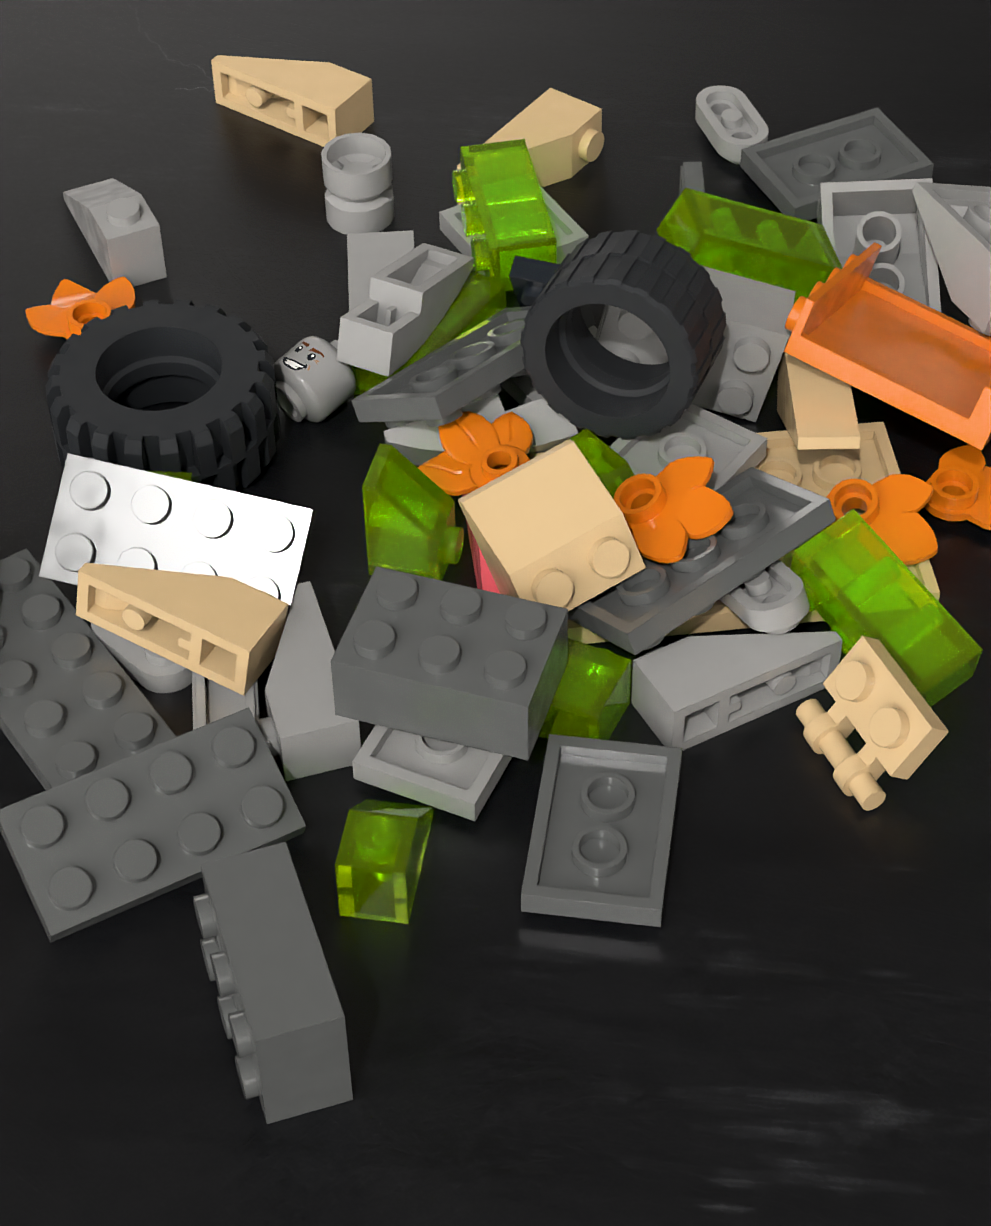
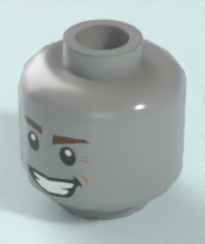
(312, 381)

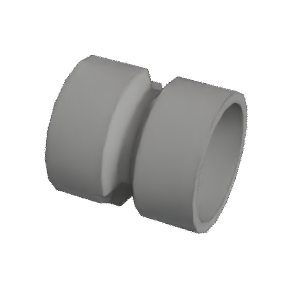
(358, 183)

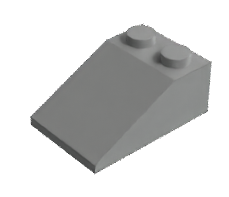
(887, 214)
(960, 236)

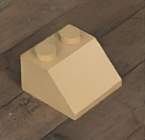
(552, 530)

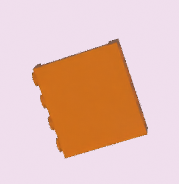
(895, 349)

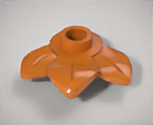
(76, 305)
(478, 451)
(962, 487)
(672, 508)
(891, 512)

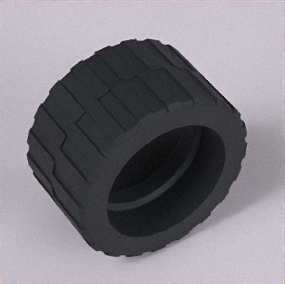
(592, 383)

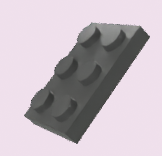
(843, 150)
(602, 831)

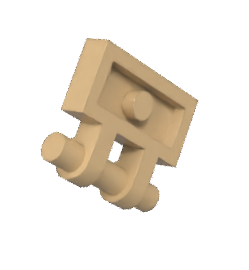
(886, 712)

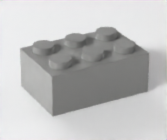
(750, 350)

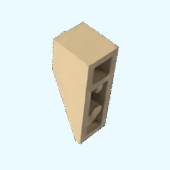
(295, 95)
(559, 135)
(815, 407)
(188, 618)

